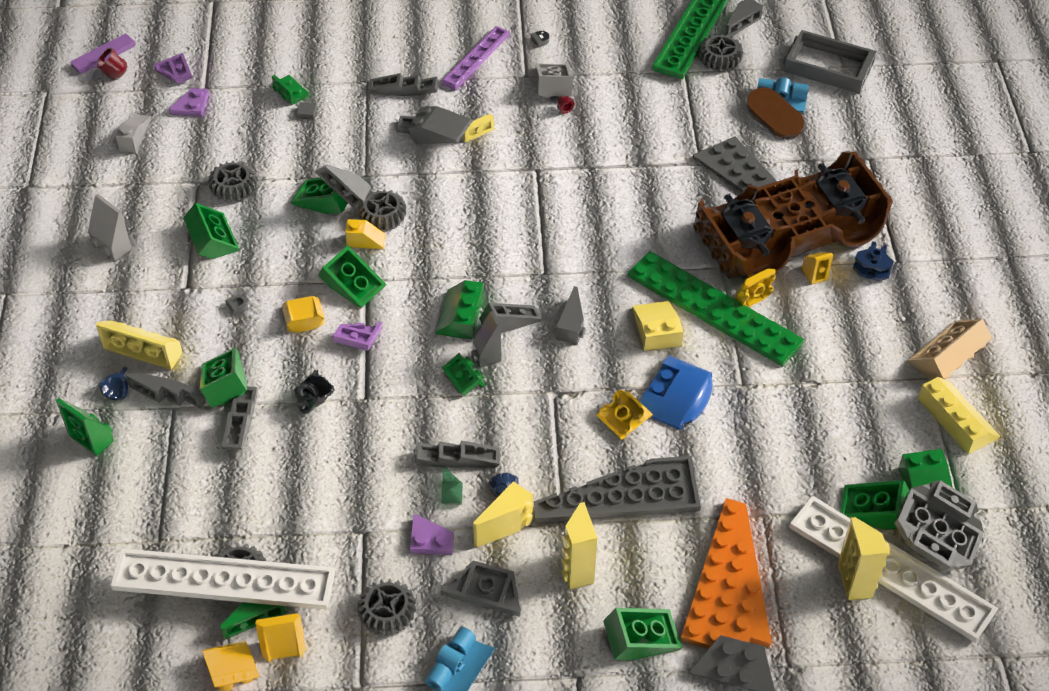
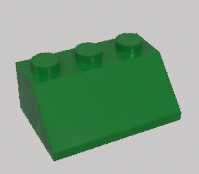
(210, 232)
(461, 310)

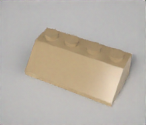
(951, 348)

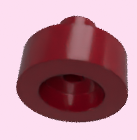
(565, 104)

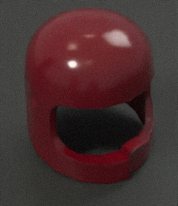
(114, 67)

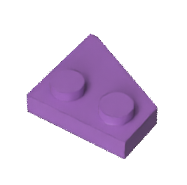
(174, 68)
(191, 103)
(357, 335)
(430, 538)

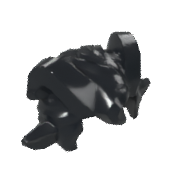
(313, 392)

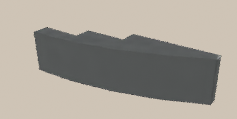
(400, 86)
(160, 388)
(239, 420)
(460, 456)

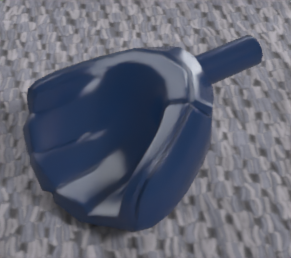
(115, 385)
(501, 482)

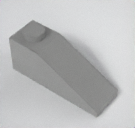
(132, 132)

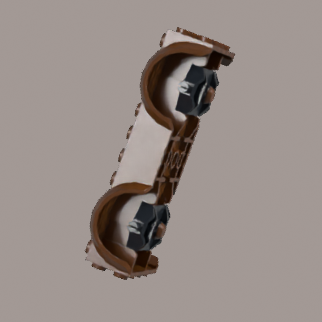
(748, 239)

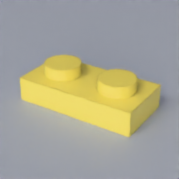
(479, 127)

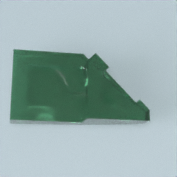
(451, 488)

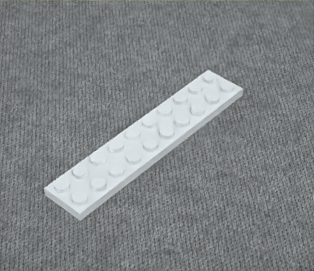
(902, 574)
(223, 579)

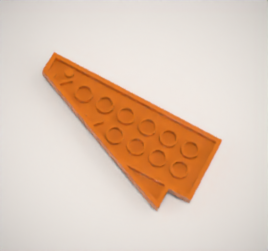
(729, 588)

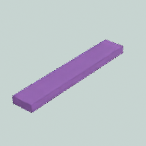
(475, 58)

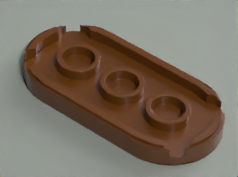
(775, 113)

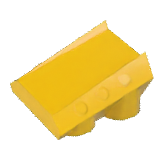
(756, 288)
(303, 314)
(623, 413)
(281, 636)
(230, 665)

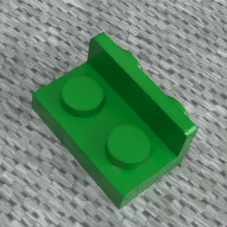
(289, 89)
(462, 374)

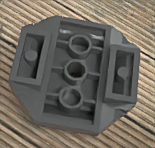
(940, 525)

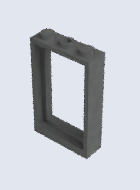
(825, 75)

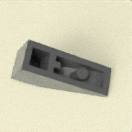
(744, 15)
(346, 184)
(512, 315)
(571, 322)
(487, 342)

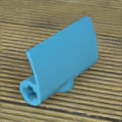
(794, 93)
(459, 662)

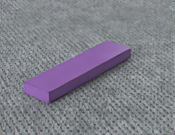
(91, 58)

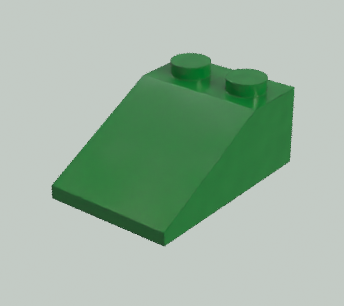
(319, 197)
(351, 277)
(223, 378)
(85, 427)
(924, 468)
(874, 502)
(641, 633)

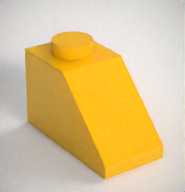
(363, 235)
(817, 267)

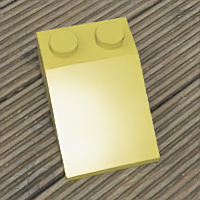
(658, 325)
(504, 516)

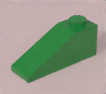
(246, 615)

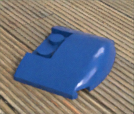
(678, 393)

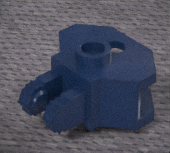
(873, 261)

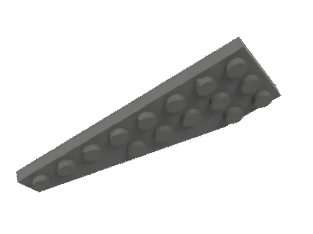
(644, 489)

